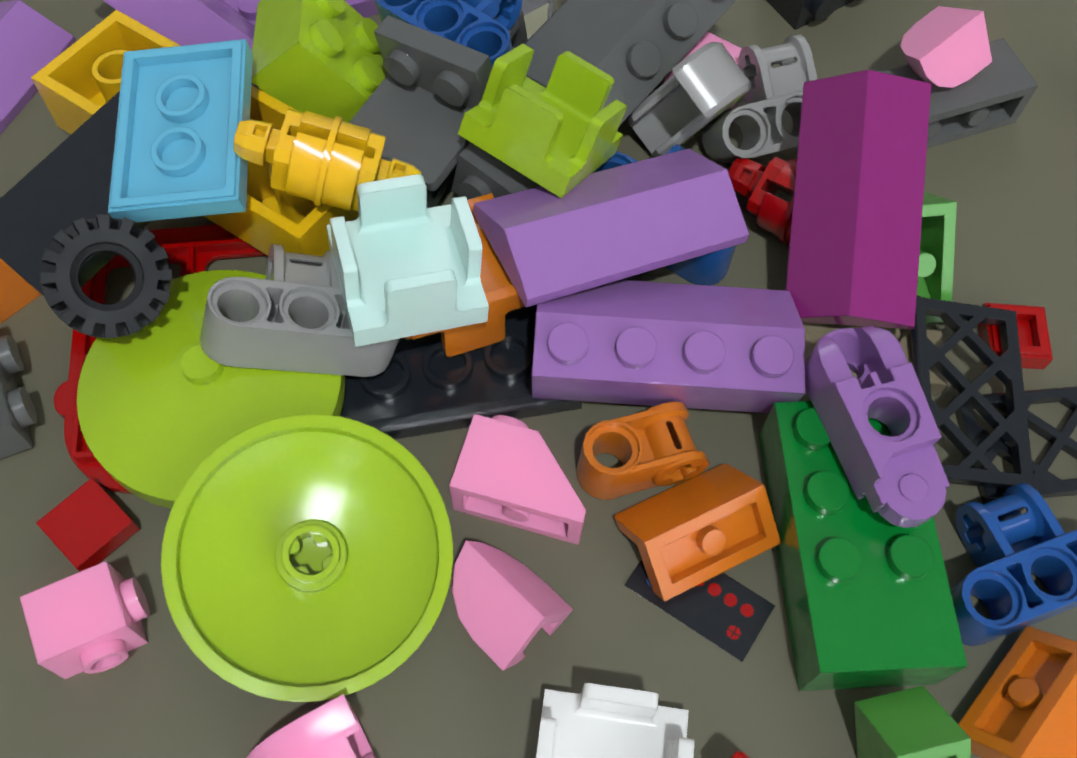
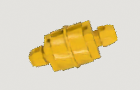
(318, 156)

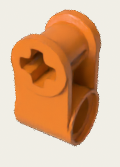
(650, 445)

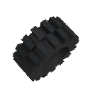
(105, 234)

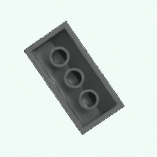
(624, 38)

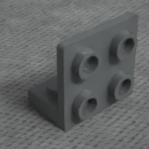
(423, 97)

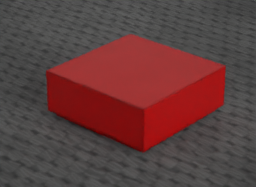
(1032, 334)
(87, 526)

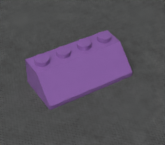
(671, 345)

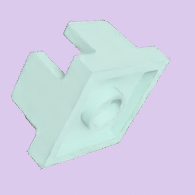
(407, 264)

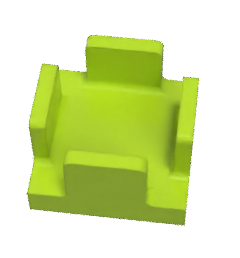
(547, 132)

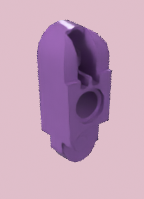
(895, 472)

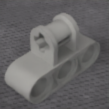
(768, 96)
(288, 321)

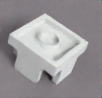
(611, 725)

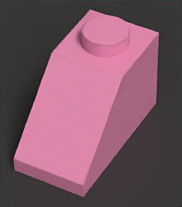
(515, 480)

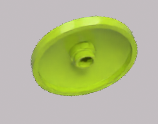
(162, 405)
(307, 558)

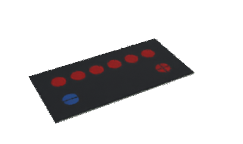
(715, 609)

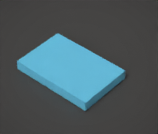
(180, 131)

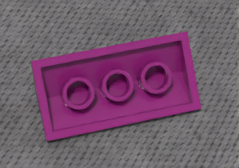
(859, 200)

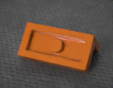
(700, 529)
(1028, 701)

